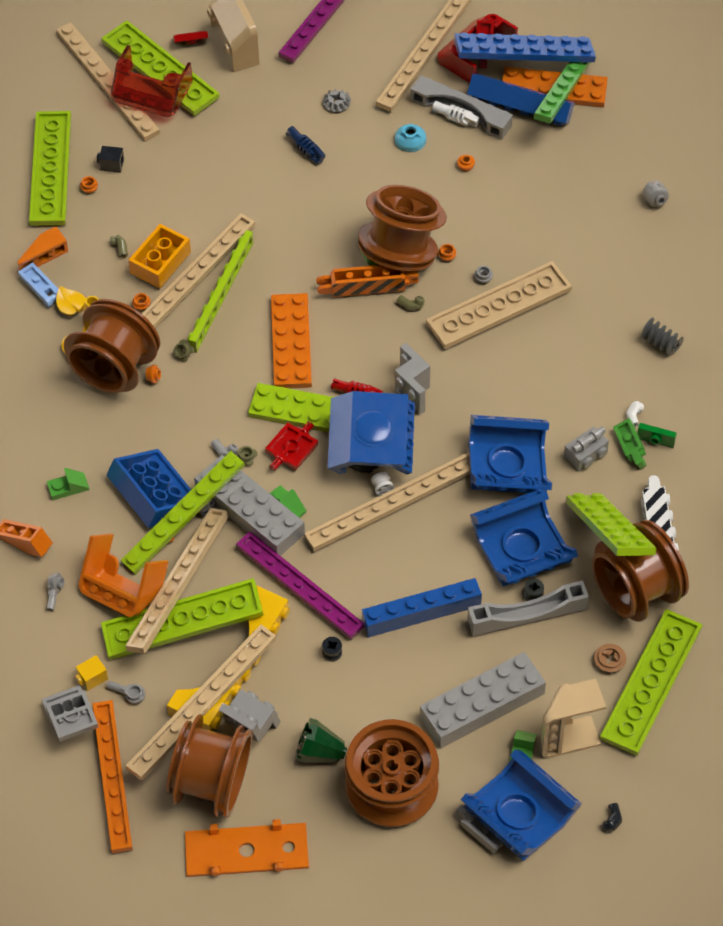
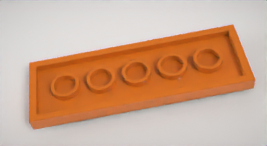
(587, 92)
(291, 340)

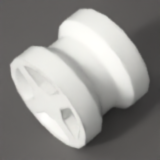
(382, 483)

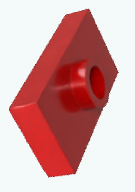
(190, 37)

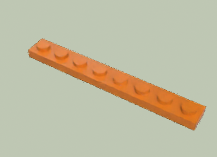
(112, 777)

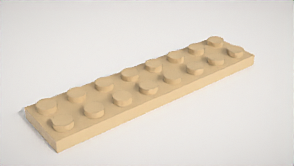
(498, 304)

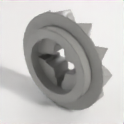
(339, 105)

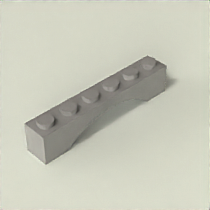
(494, 120)
(494, 617)

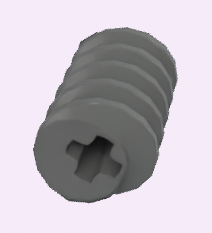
(661, 338)

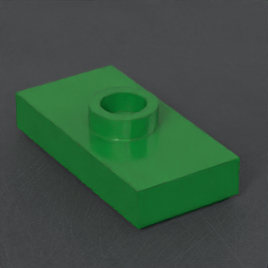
(657, 435)

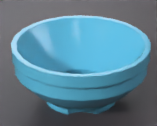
(410, 143)

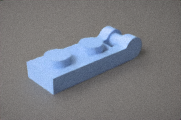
(39, 283)

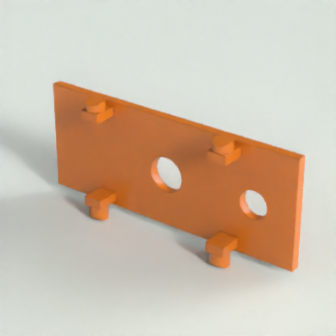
(217, 850)

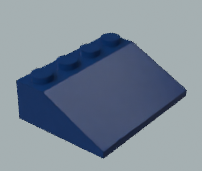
(148, 484)

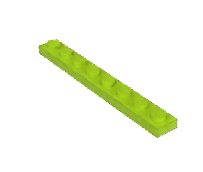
(223, 286)
(182, 512)

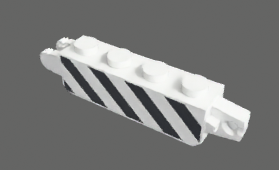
(655, 507)

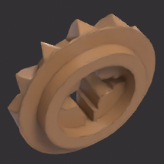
(605, 652)

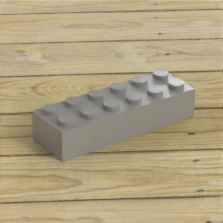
(257, 511)
(482, 700)

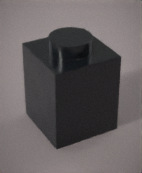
(111, 159)

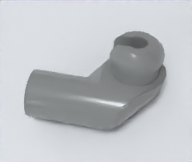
(221, 450)

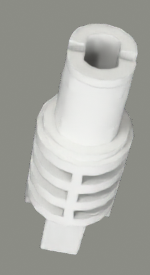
(456, 114)

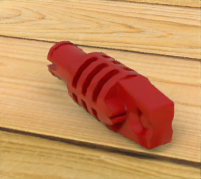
(345, 387)

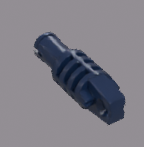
(306, 145)

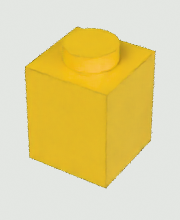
(91, 673)

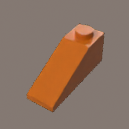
(44, 249)
(25, 537)

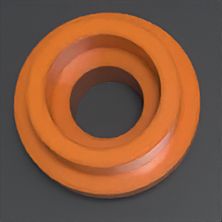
(466, 162)
(89, 184)
(447, 248)
(141, 297)
(153, 374)

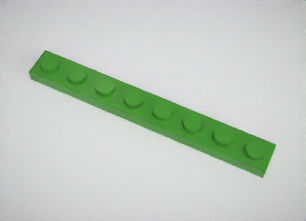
(560, 91)

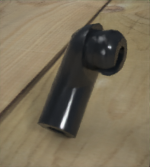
(614, 820)

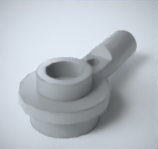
(55, 583)
(134, 693)

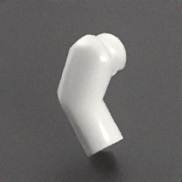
(632, 411)

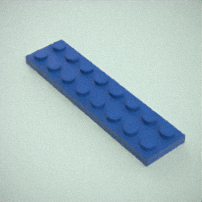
(524, 47)

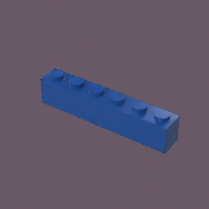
(514, 97)
(421, 607)

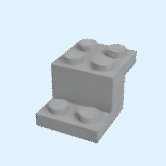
(412, 377)
(70, 713)
(250, 713)

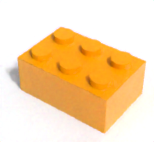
(159, 256)

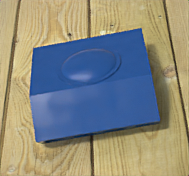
(371, 431)
(507, 454)
(520, 538)
(522, 805)

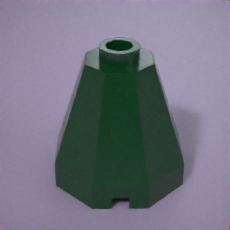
(319, 744)

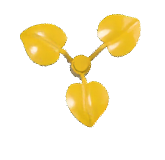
(71, 302)

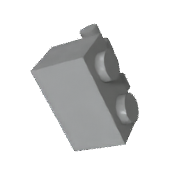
(587, 448)

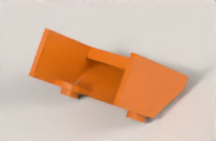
(103, 584)

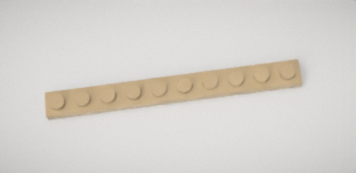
(421, 54)
(104, 77)
(197, 270)
(388, 503)
(177, 581)
(201, 701)

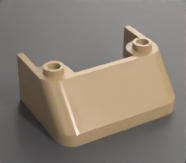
(238, 30)
(560, 731)

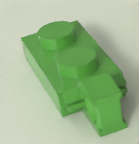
(631, 442)

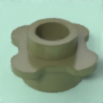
(178, 350)
(247, 450)

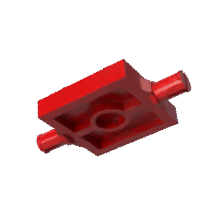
(291, 446)

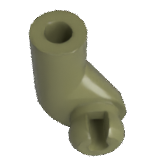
(121, 244)
(411, 305)

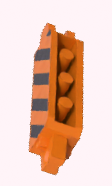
(365, 280)

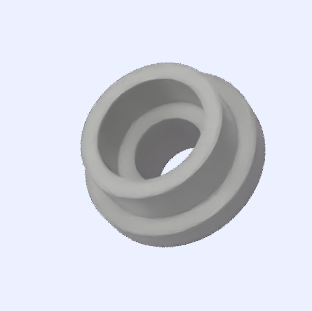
(483, 270)

